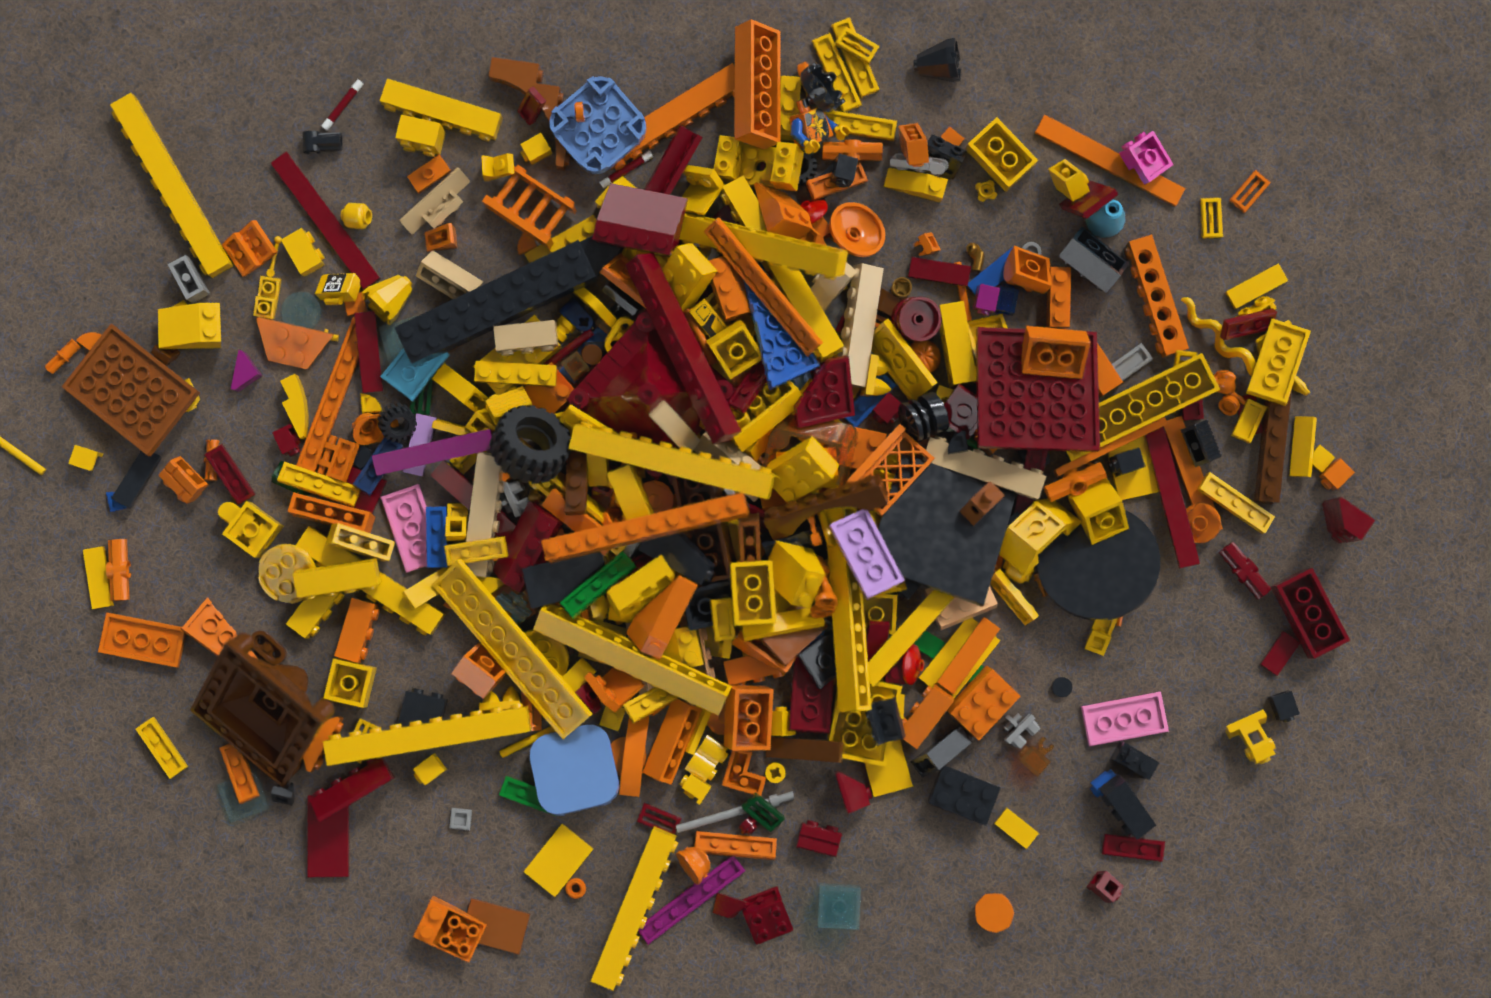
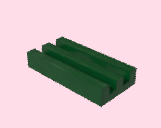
(421, 397)
(752, 802)

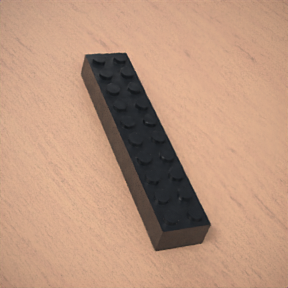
(495, 303)

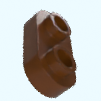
(268, 648)

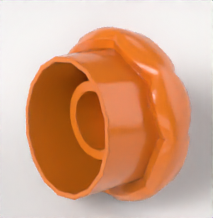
(927, 353)

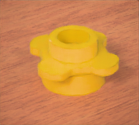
(989, 185)

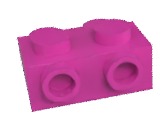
(1146, 156)

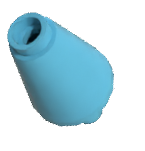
(1104, 222)

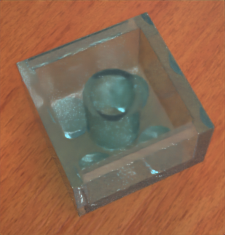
(839, 906)

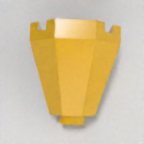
(388, 296)

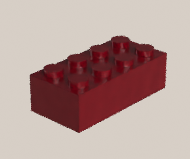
(1310, 613)

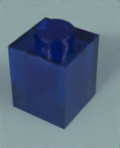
(1007, 300)

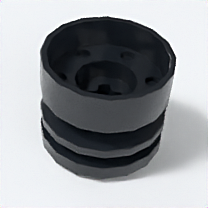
(923, 416)

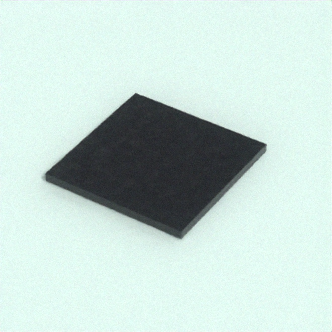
(934, 539)

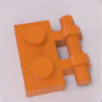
(342, 459)

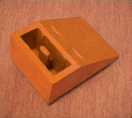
(450, 929)

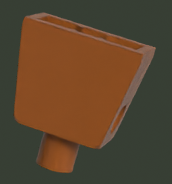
(983, 501)

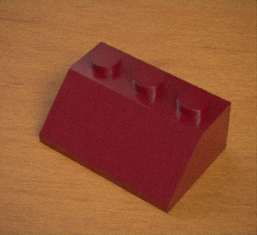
(1345, 520)

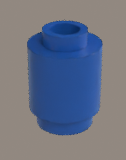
(1099, 781)

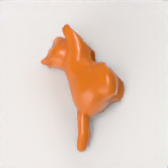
(1226, 383)

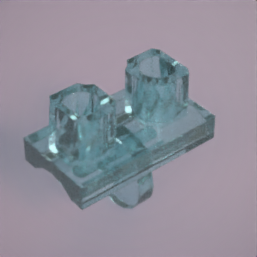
(515, 605)

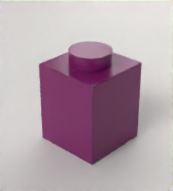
(986, 299)

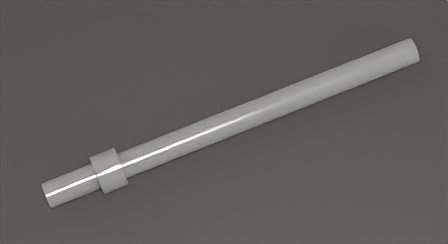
(774, 800)

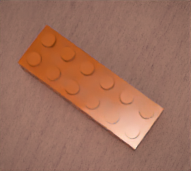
(757, 85)

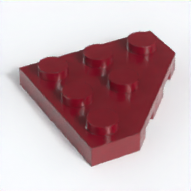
(827, 395)

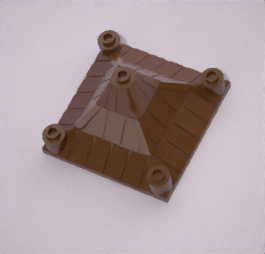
(261, 709)

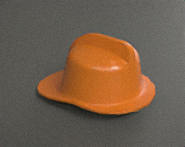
(367, 430)

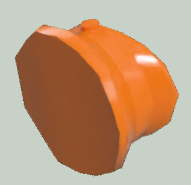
(694, 862)
(994, 912)

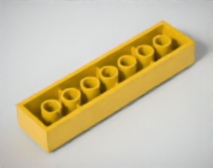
(1153, 400)

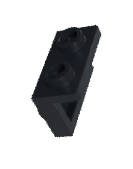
(885, 721)

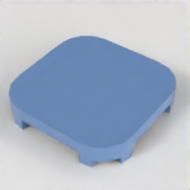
(609, 129)
(574, 770)

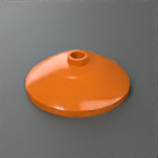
(862, 224)

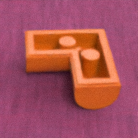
(739, 778)

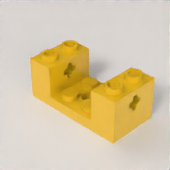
(741, 159)

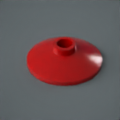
(815, 209)
(912, 665)

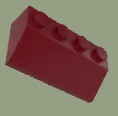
(526, 544)
(353, 788)

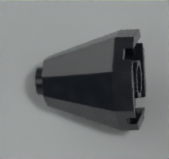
(940, 61)

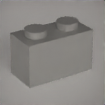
(188, 279)

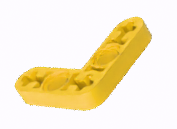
(597, 306)

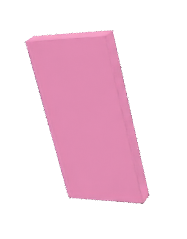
(408, 524)
(1124, 719)

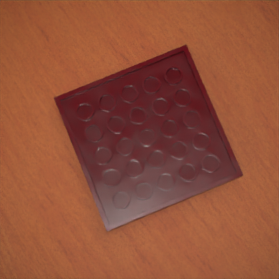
(1031, 408)

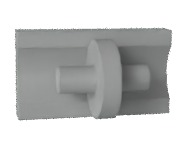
(511, 500)
(1014, 736)

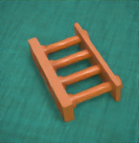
(527, 225)

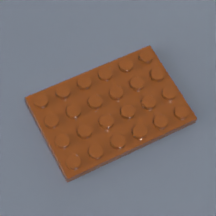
(130, 390)

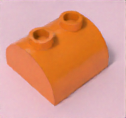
(1028, 270)

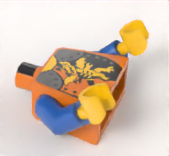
(813, 126)

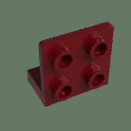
(767, 915)

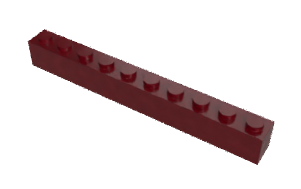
(683, 348)

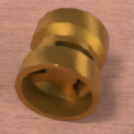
(903, 285)

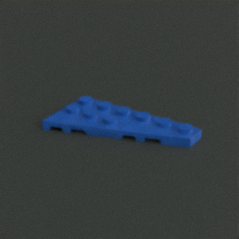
(779, 352)

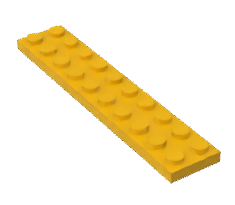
(511, 649)

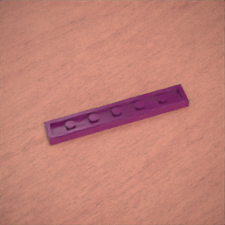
(432, 452)
(691, 899)

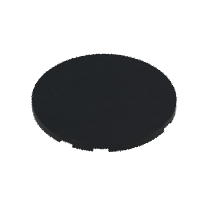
(1101, 577)

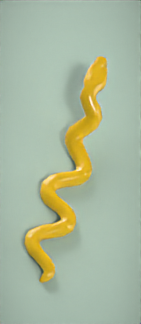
(1228, 352)

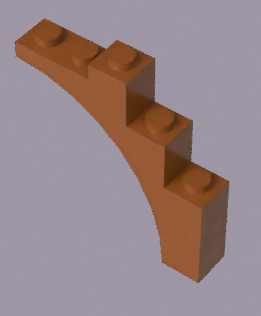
(522, 77)

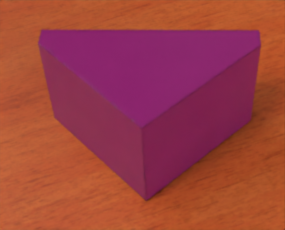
(244, 372)

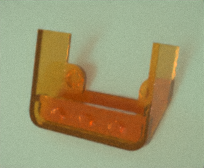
(839, 437)

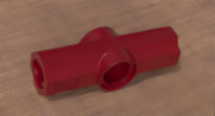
(1245, 570)

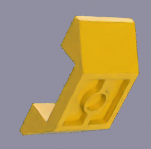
(1034, 532)

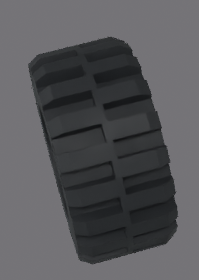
(521, 460)

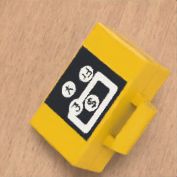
(338, 288)

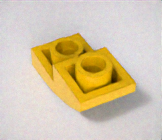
(267, 297)

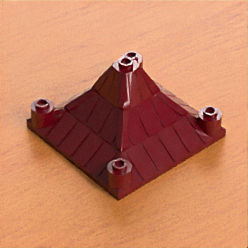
(634, 382)

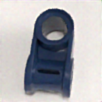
(576, 315)

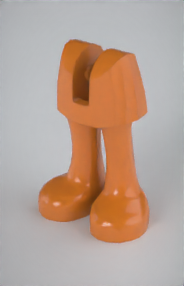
(826, 599)

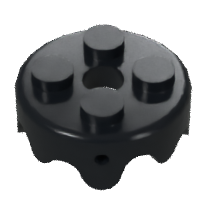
(819, 91)

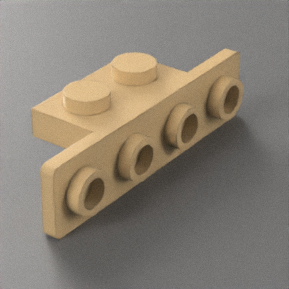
(437, 203)

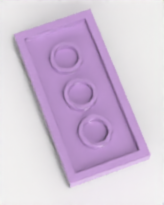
(866, 553)

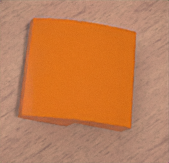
(249, 248)

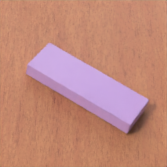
(422, 435)

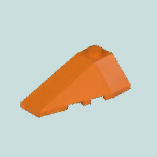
(656, 623)

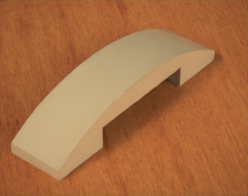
(674, 426)

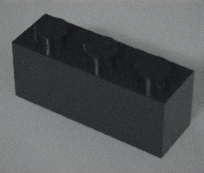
(1126, 807)

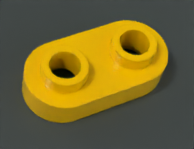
(616, 331)

